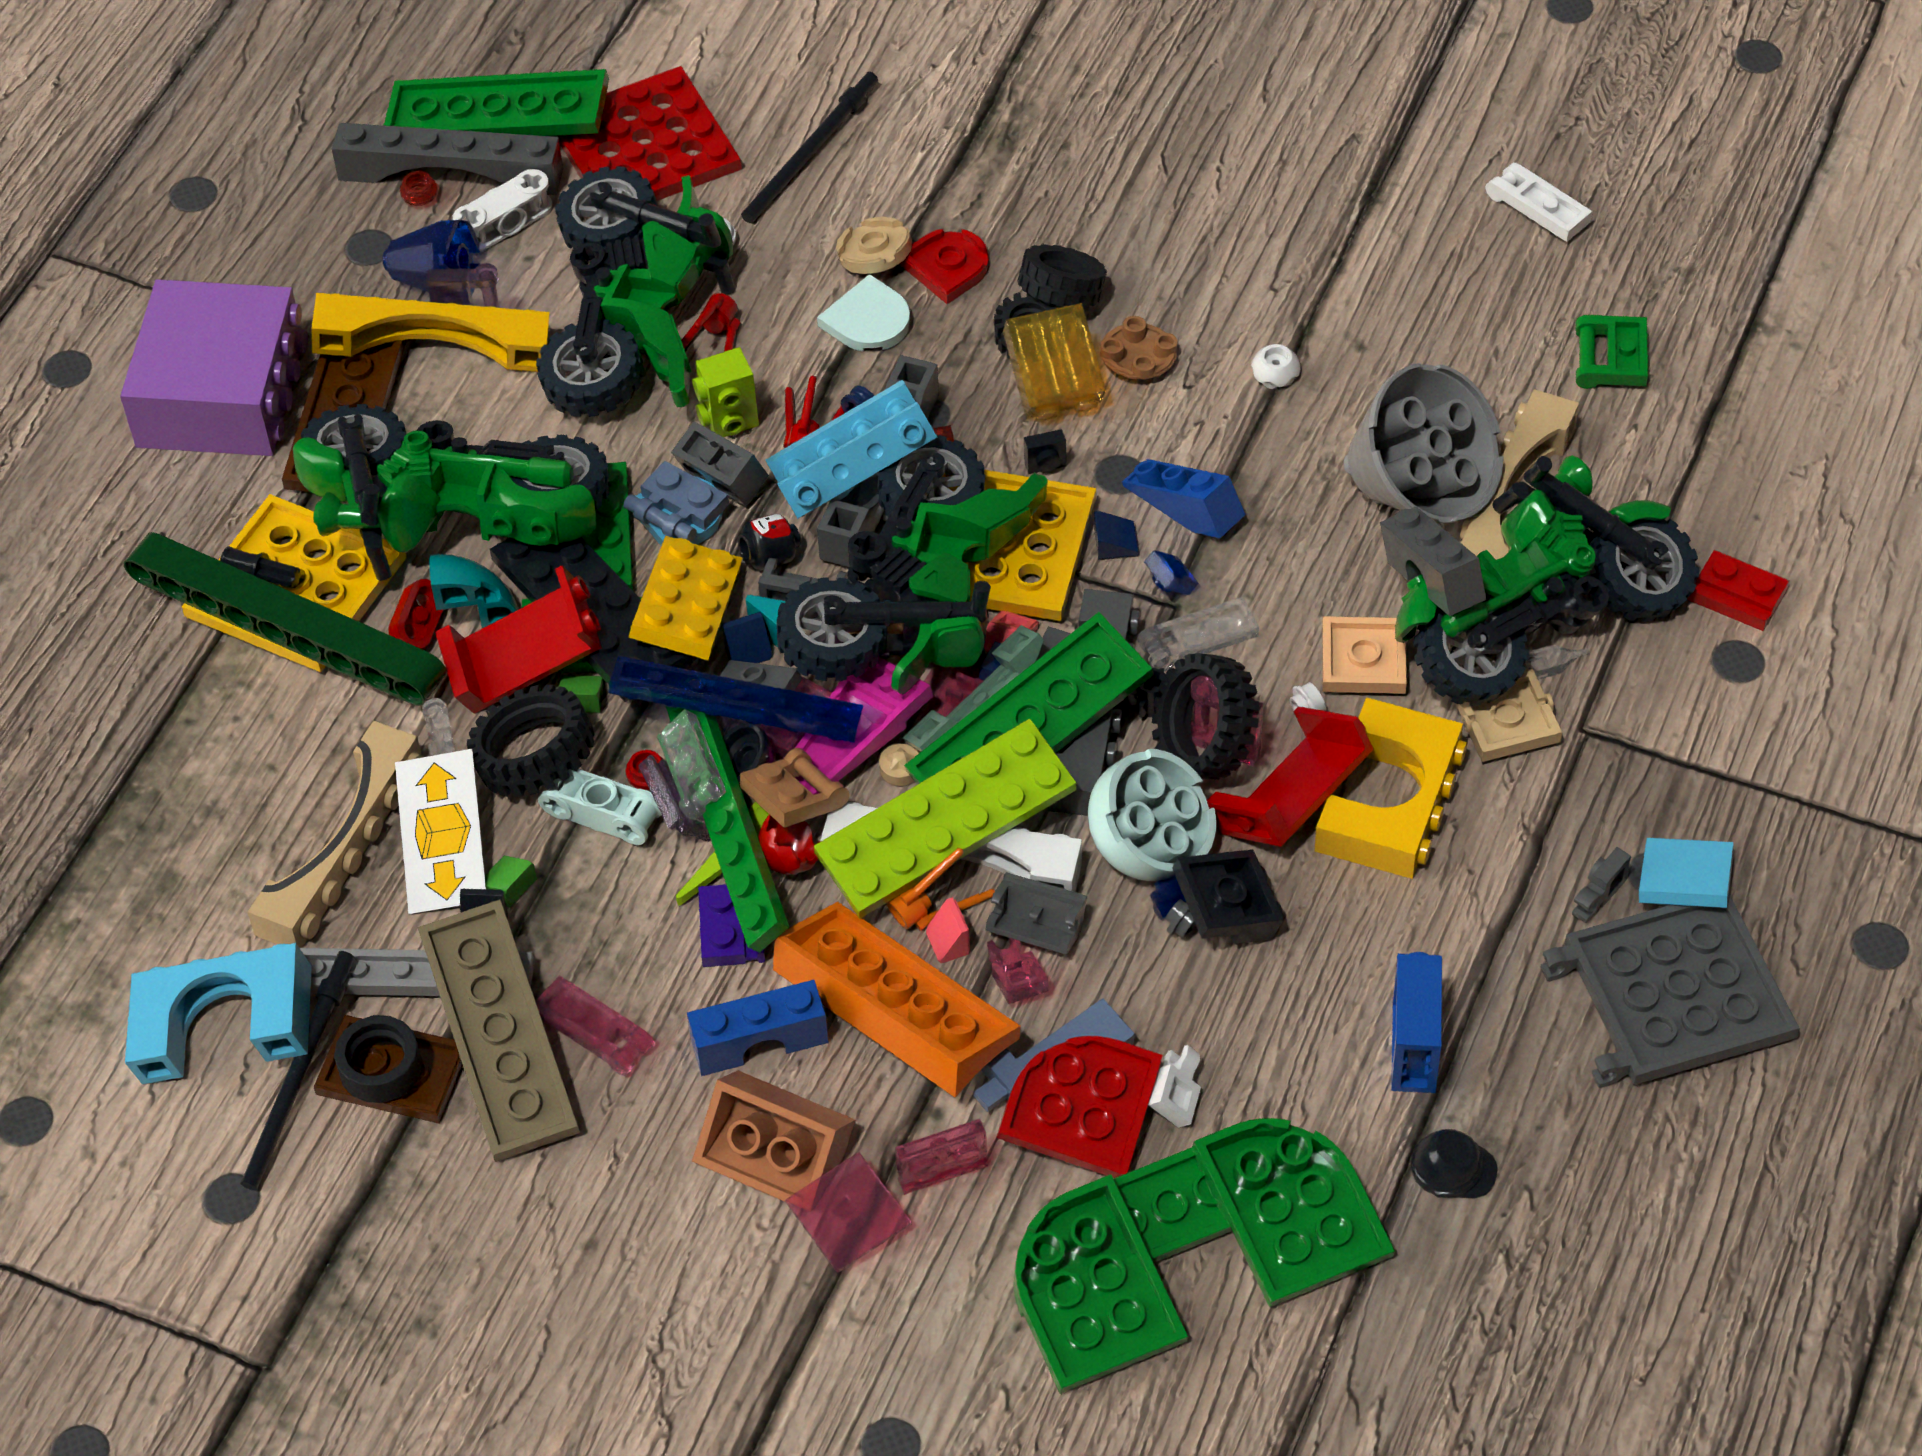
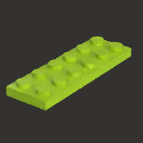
(948, 811)

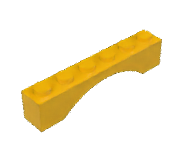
(354, 323)

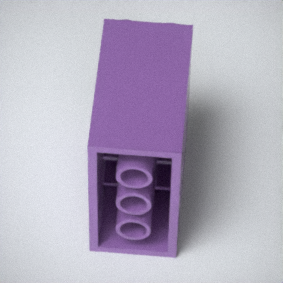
(214, 367)

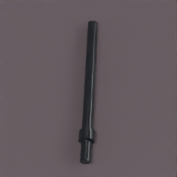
(849, 103)
(329, 996)

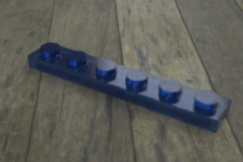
(735, 699)

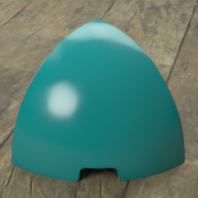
(464, 582)

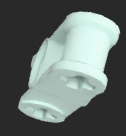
(602, 805)

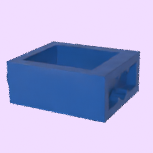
(1416, 1022)

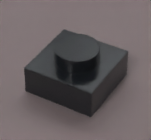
(1045, 451)

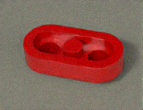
(414, 622)

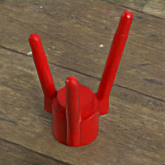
(716, 317)
(805, 425)

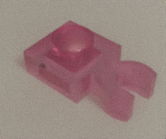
(1015, 973)

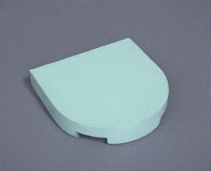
(867, 316)

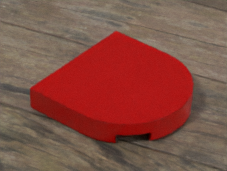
(948, 262)

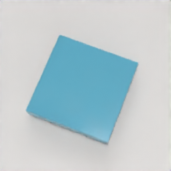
(1686, 872)

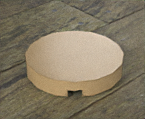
(874, 245)

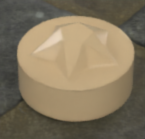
(893, 761)

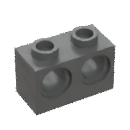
(720, 463)

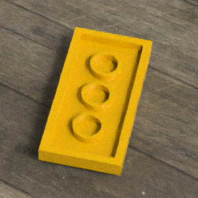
(686, 597)

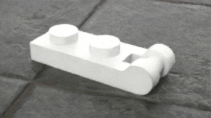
(1539, 201)

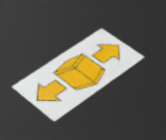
(439, 829)

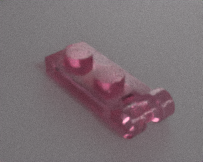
(593, 1025)

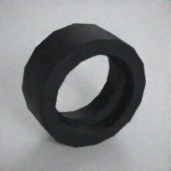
(368, 1032)

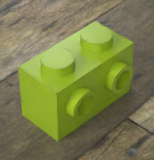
(726, 393)

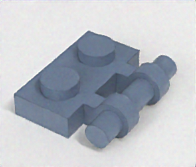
(683, 495)

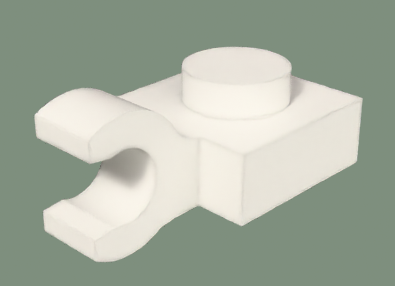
(1174, 1090)

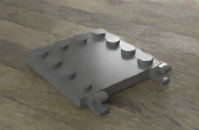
(1675, 990)

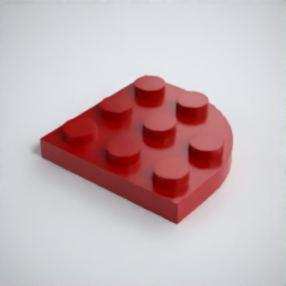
(1082, 1102)

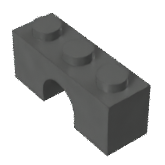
(1423, 547)

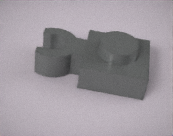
(1605, 879)

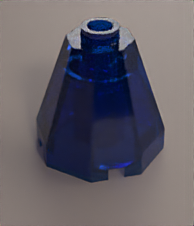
(436, 246)

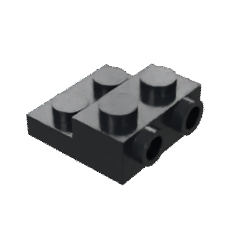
(1229, 895)

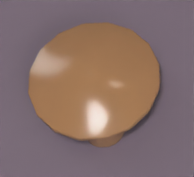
(1138, 349)

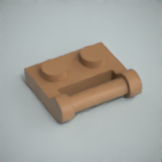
(785, 797)

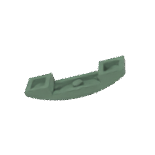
(1013, 654)

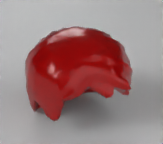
(787, 848)

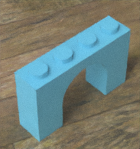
(171, 997)

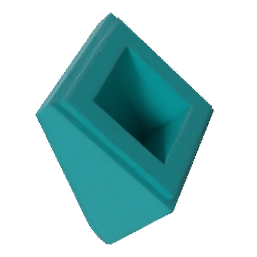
(769, 611)

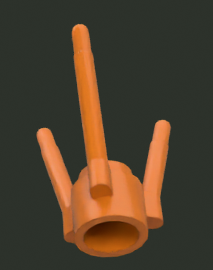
(912, 905)

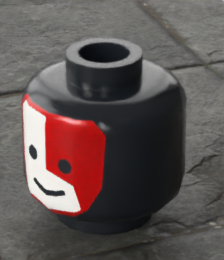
(766, 539)

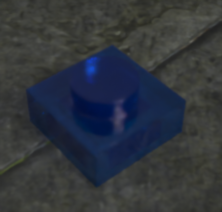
(1170, 573)

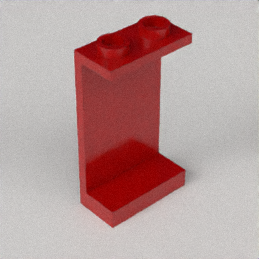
(521, 645)
(1300, 783)

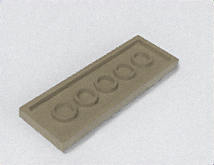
(498, 1031)

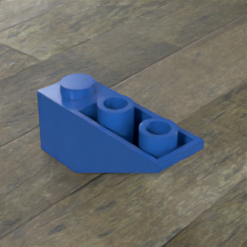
(1190, 496)

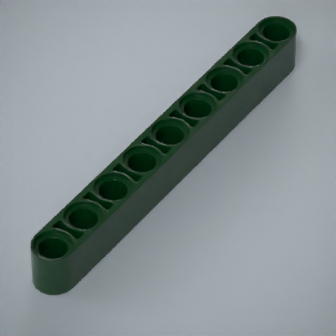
(285, 618)

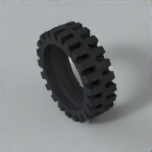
(1233, 721)
(542, 765)

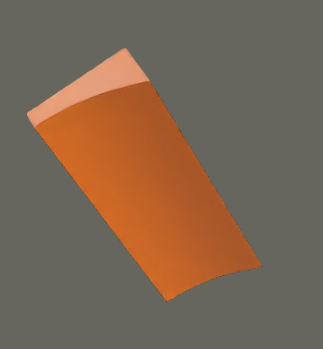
(894, 996)

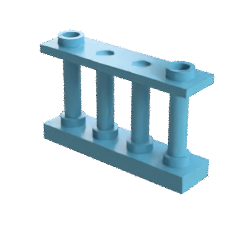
(850, 448)

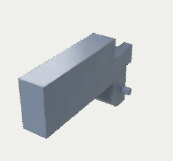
(1005, 1068)

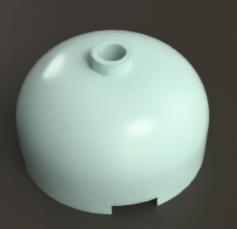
(1150, 814)

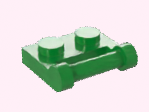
(1624, 350)

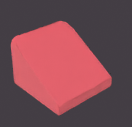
(1004, 625)
(949, 932)

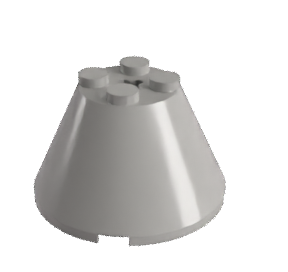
(1428, 445)

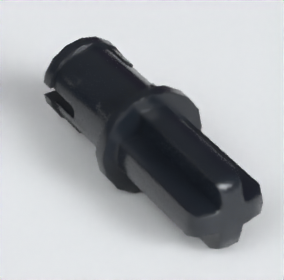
(262, 567)

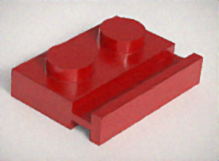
(1739, 590)

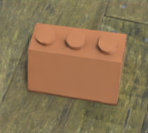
(769, 1136)

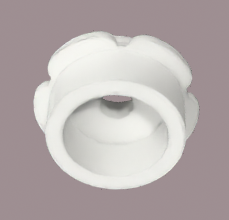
(1307, 697)

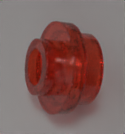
(418, 188)

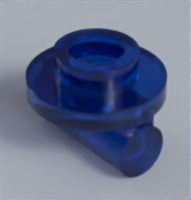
(1166, 896)

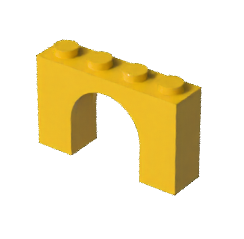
(1397, 835)

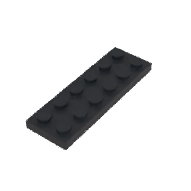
(610, 598)

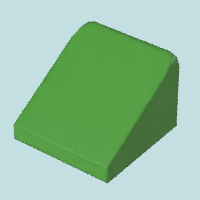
(587, 689)
(511, 876)

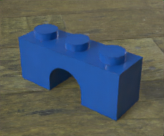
(728, 1029)

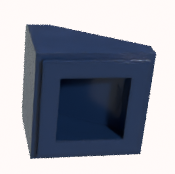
(1114, 536)
(747, 639)

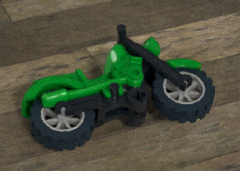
(416, 476)
(1543, 576)

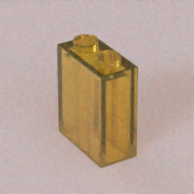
(1054, 362)

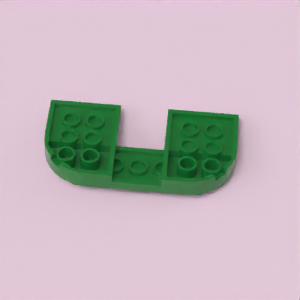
(1091, 1253)

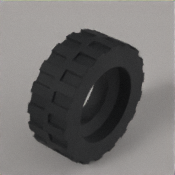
(1061, 275)

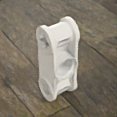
(507, 208)

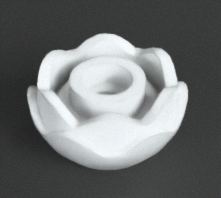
(1275, 366)

